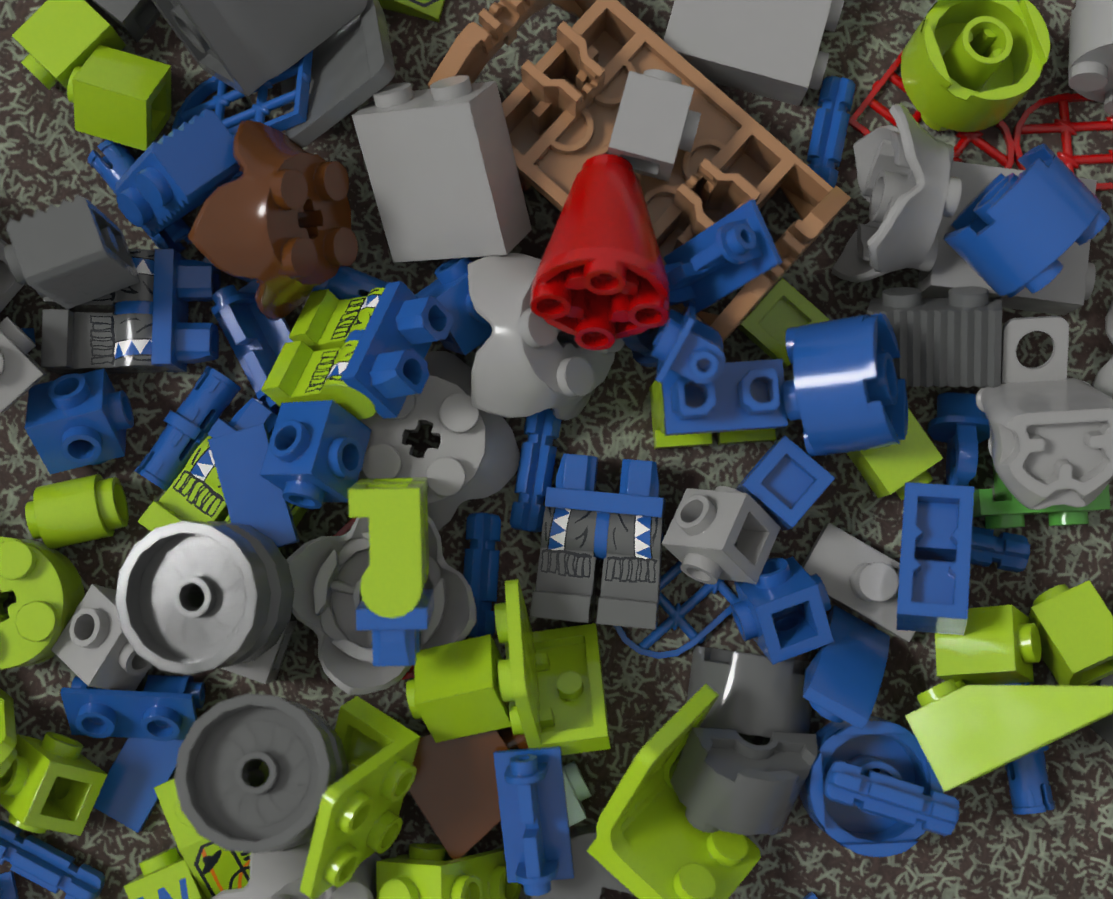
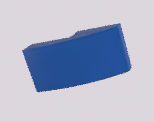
(849, 672)

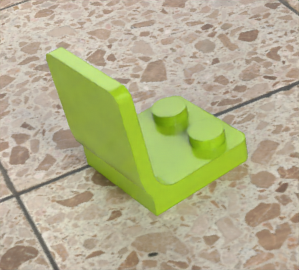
(645, 828)

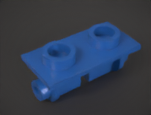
(721, 258)
(250, 334)
(688, 347)
(158, 712)
(534, 817)

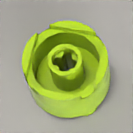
(973, 61)
(46, 599)

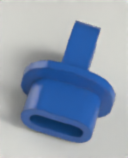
(962, 428)

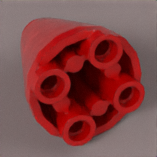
(603, 260)

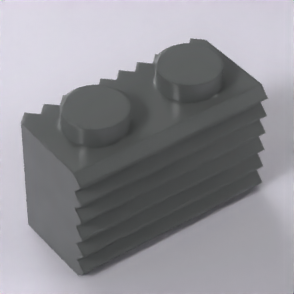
(70, 253)
(945, 338)

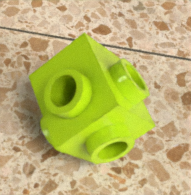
(50, 785)

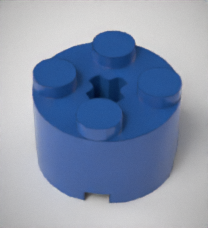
(1026, 223)
(846, 385)
(879, 748)

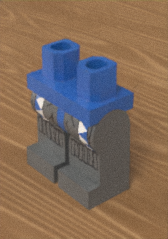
(147, 326)
(605, 526)

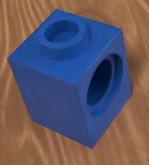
(786, 482)

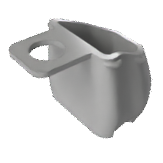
(1047, 429)

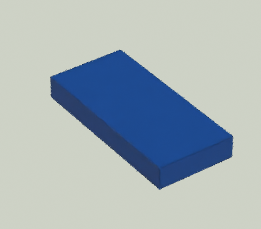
(248, 495)
(130, 783)

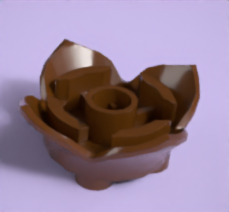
(278, 220)

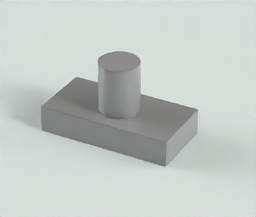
(857, 577)

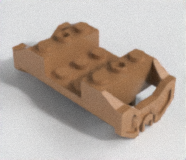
(568, 115)

